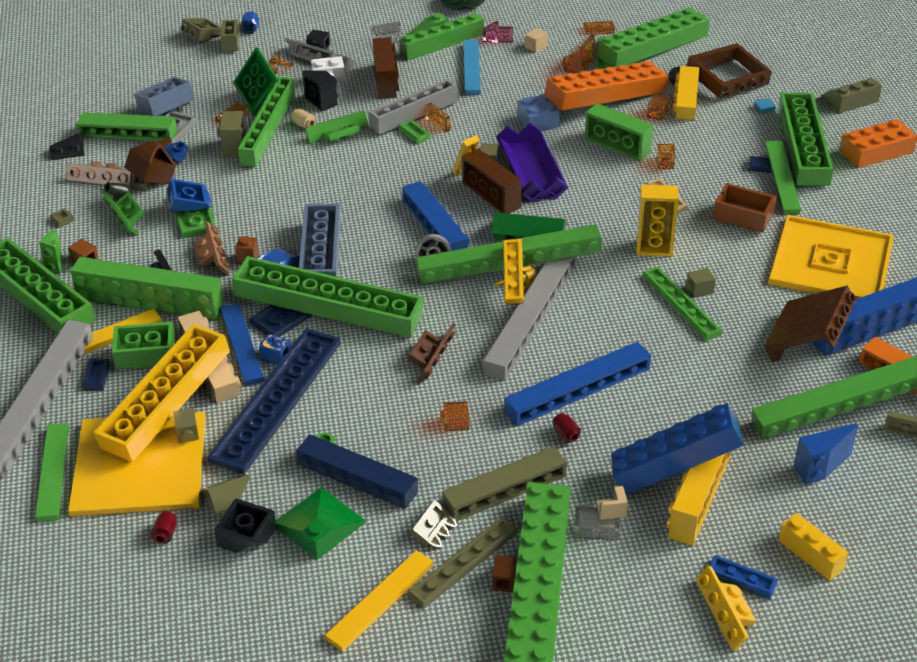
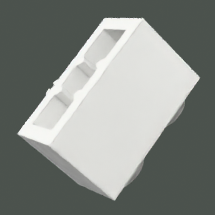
(332, 65)

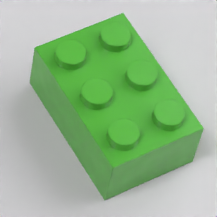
(141, 344)

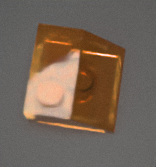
(580, 56)

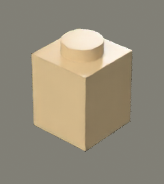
(536, 40)

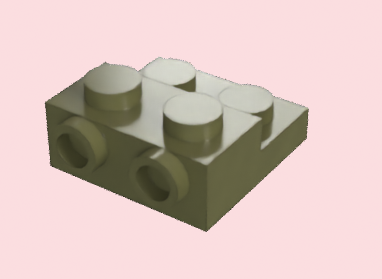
(200, 28)

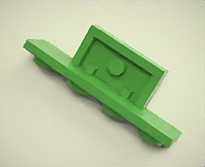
(337, 127)
(127, 210)

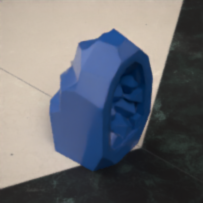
(250, 22)

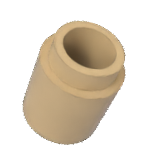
(303, 118)

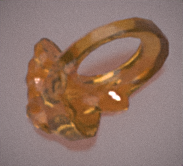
(276, 60)

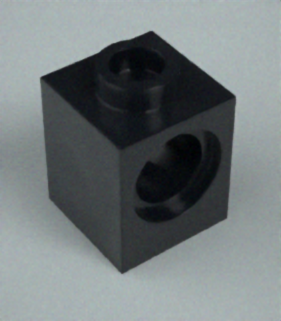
(319, 39)

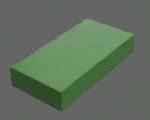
(414, 131)

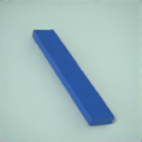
(242, 344)

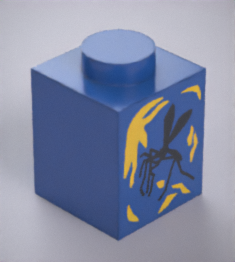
(274, 349)

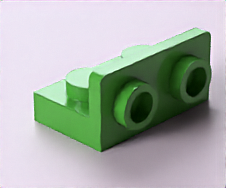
(51, 251)

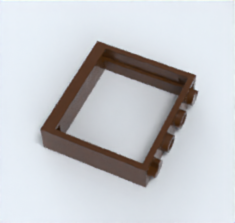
(759, 77)

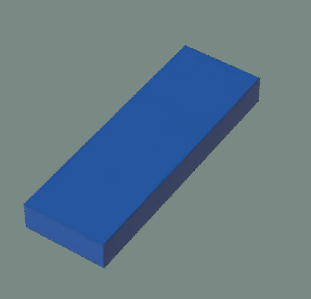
(744, 577)

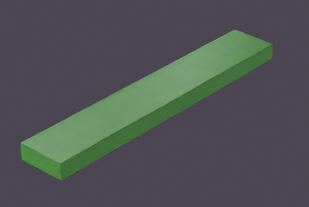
(782, 177)
(682, 304)
(52, 472)

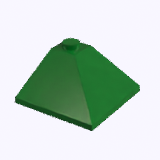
(255, 81)
(319, 523)

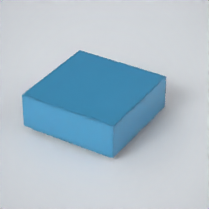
(764, 106)

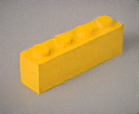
(686, 93)

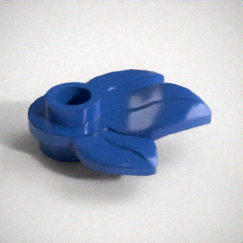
(177, 151)

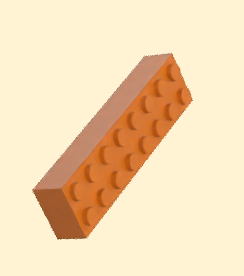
(605, 85)

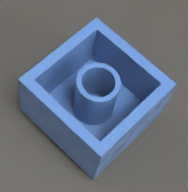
(539, 112)

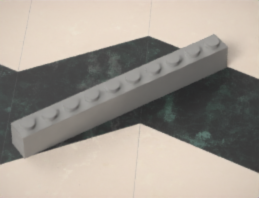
(526, 318)
(41, 390)

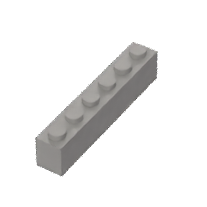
(412, 106)

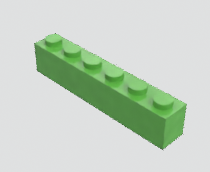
(441, 36)
(126, 126)

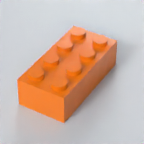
(878, 143)

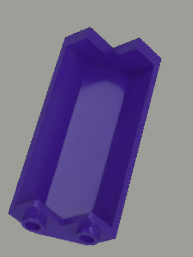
(532, 163)

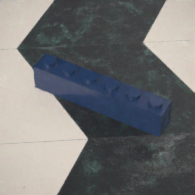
(357, 471)

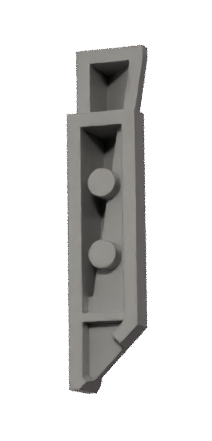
(309, 52)

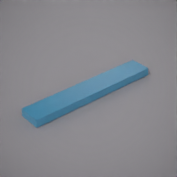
(472, 67)

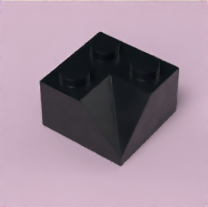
(320, 89)
(244, 526)

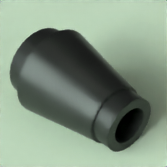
(116, 189)

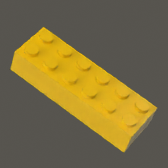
(695, 499)

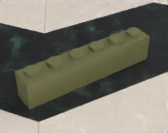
(503, 483)

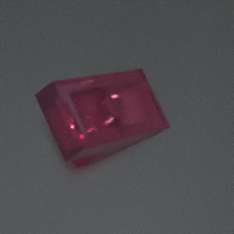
(497, 34)

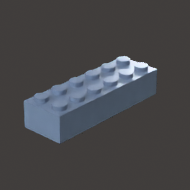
(321, 238)

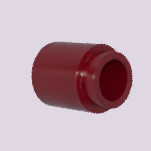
(566, 427)
(164, 527)

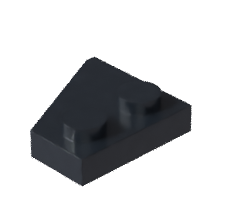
(67, 148)

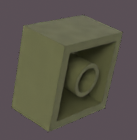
(232, 133)

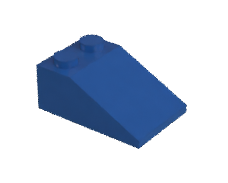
(823, 452)

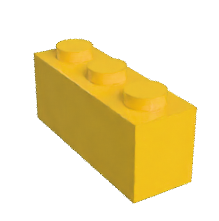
(813, 546)

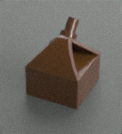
(151, 162)

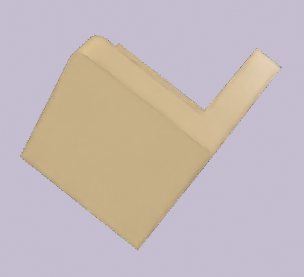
(613, 507)

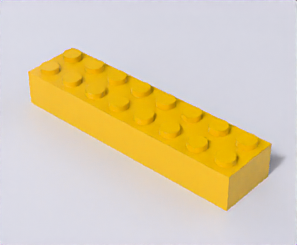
(161, 392)

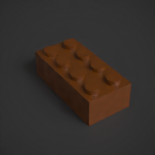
(385, 68)
(491, 181)

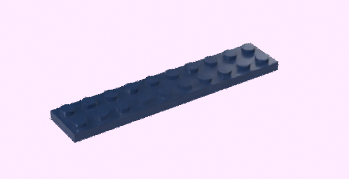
(273, 401)

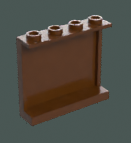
(811, 320)

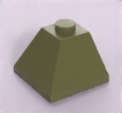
(223, 493)

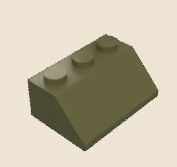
(853, 95)

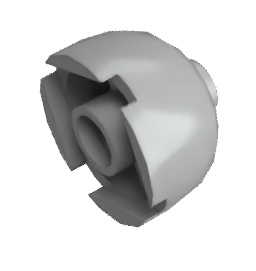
(432, 244)

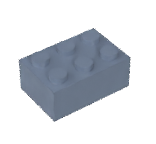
(164, 96)

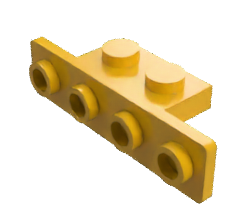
(727, 607)

